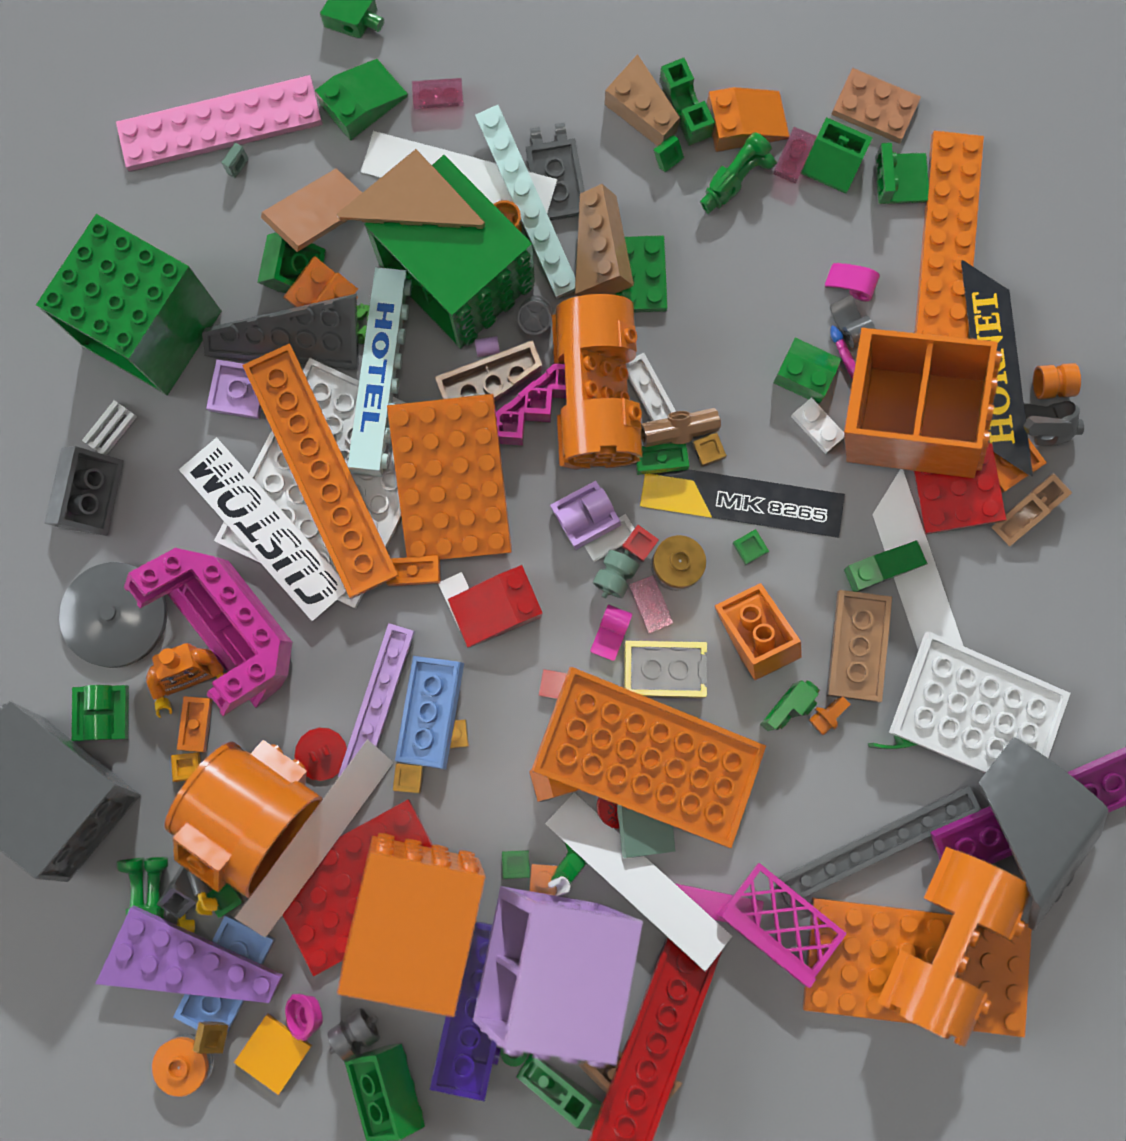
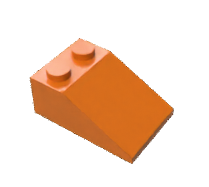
(745, 111)
(759, 631)

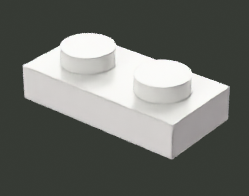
(818, 425)

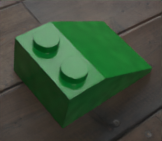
(360, 96)

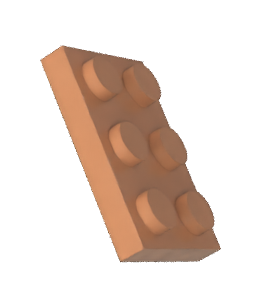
(876, 105)

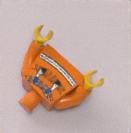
(180, 669)

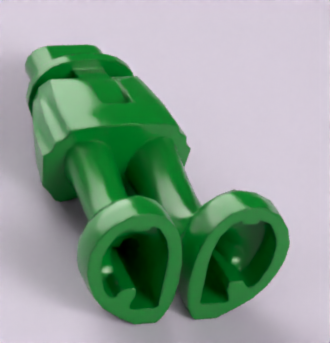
(728, 180)
(135, 868)

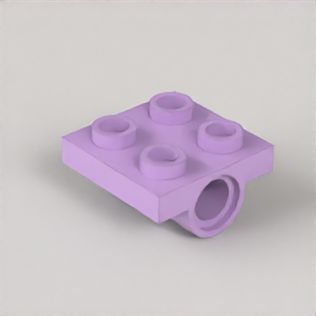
(586, 515)

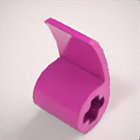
(857, 279)
(611, 632)

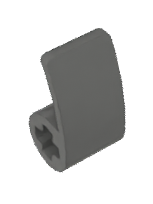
(849, 320)

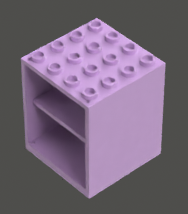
(557, 977)

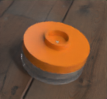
(179, 1068)

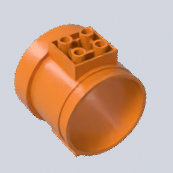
(239, 815)

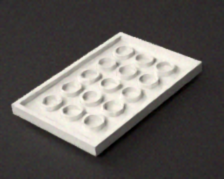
(974, 705)

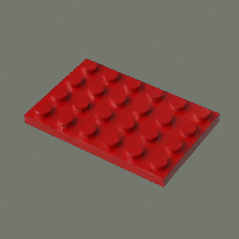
(326, 903)

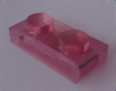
(437, 93)
(794, 155)
(651, 604)

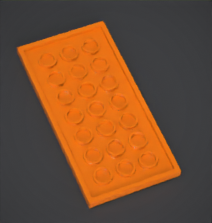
(649, 757)
(875, 935)

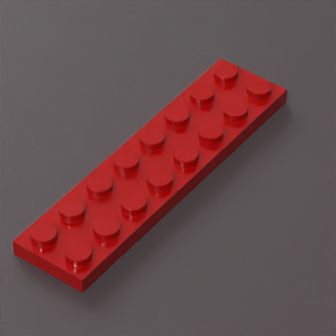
(654, 1048)

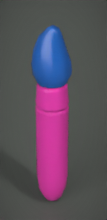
(837, 337)

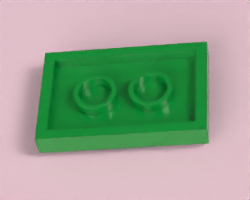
(648, 273)

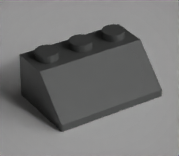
(84, 491)

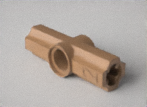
(680, 427)

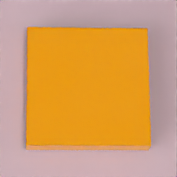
(272, 1054)

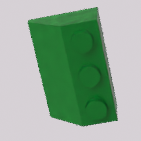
(385, 1094)

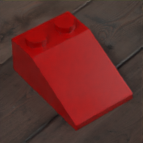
(495, 606)

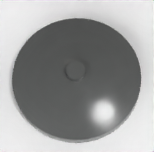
(105, 621)

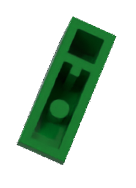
(885, 566)
(560, 1093)

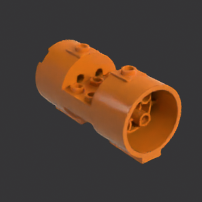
(595, 342)
(978, 898)

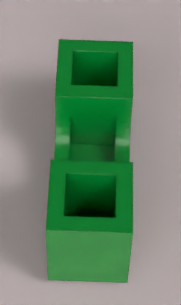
(678, 87)

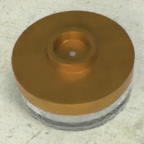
(678, 563)

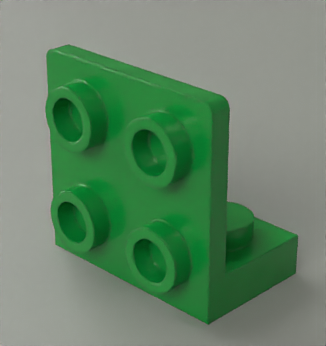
(901, 176)

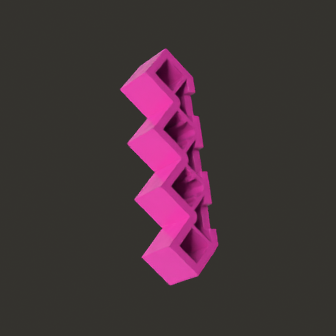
(531, 404)

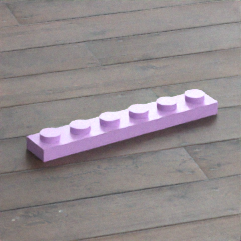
(380, 690)

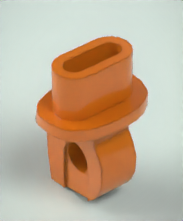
(825, 719)

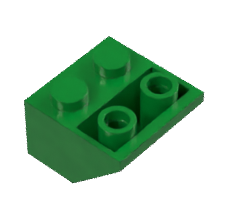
(836, 155)

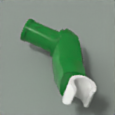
(567, 871)

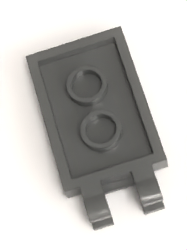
(559, 161)

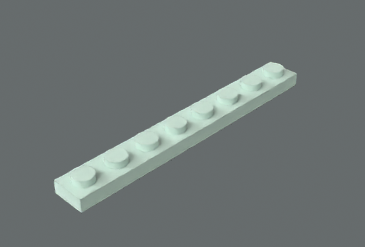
(528, 201)

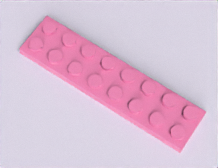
(219, 123)

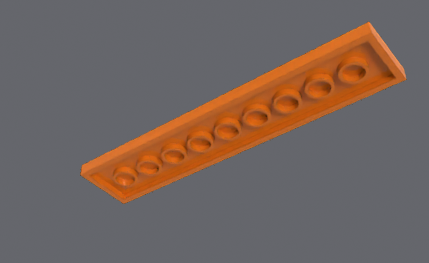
(948, 233)
(320, 471)

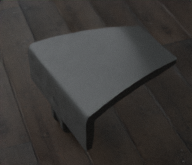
(1045, 820)

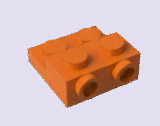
(318, 284)

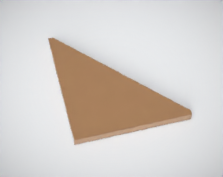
(412, 196)

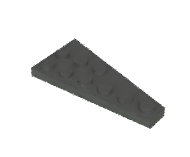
(315, 331)

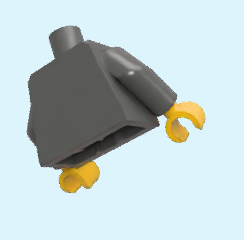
(183, 894)

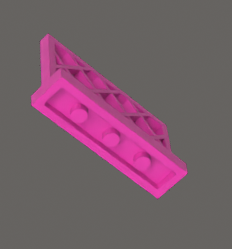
(766, 943)

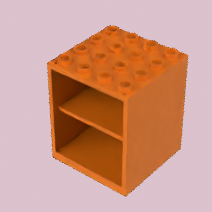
(921, 402)
(412, 925)

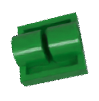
(100, 712)

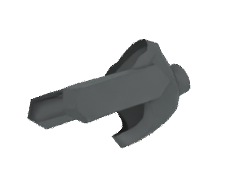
(1053, 423)

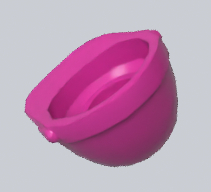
(303, 1016)

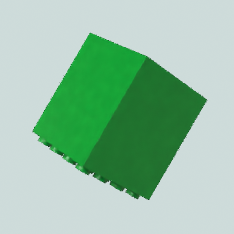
(463, 272)
(130, 304)

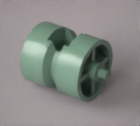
(613, 578)

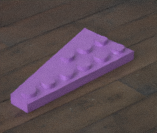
(171, 959)

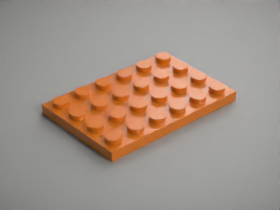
(450, 477)

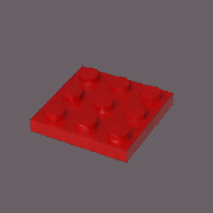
(959, 501)

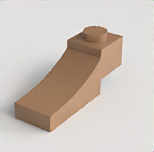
(1032, 509)

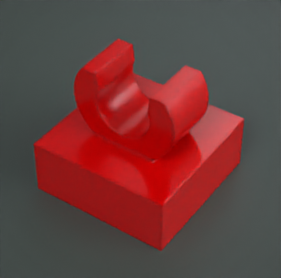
(640, 543)

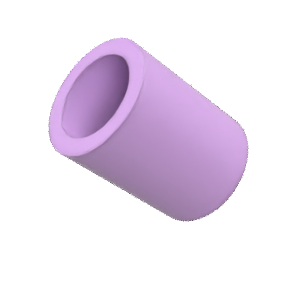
(487, 346)

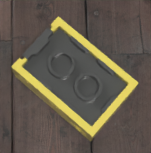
(666, 669)

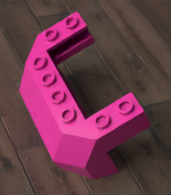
(226, 619)

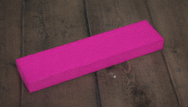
(714, 901)

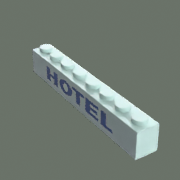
(378, 371)

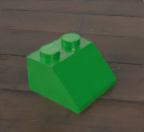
(283, 264)
(807, 370)

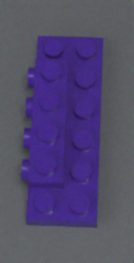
(465, 1051)

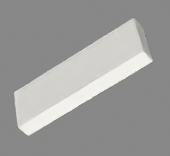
(648, 388)

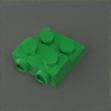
(795, 702)

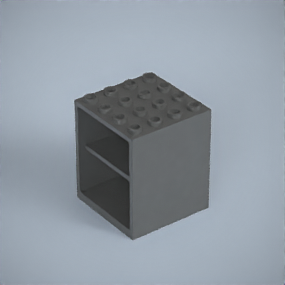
(53, 797)

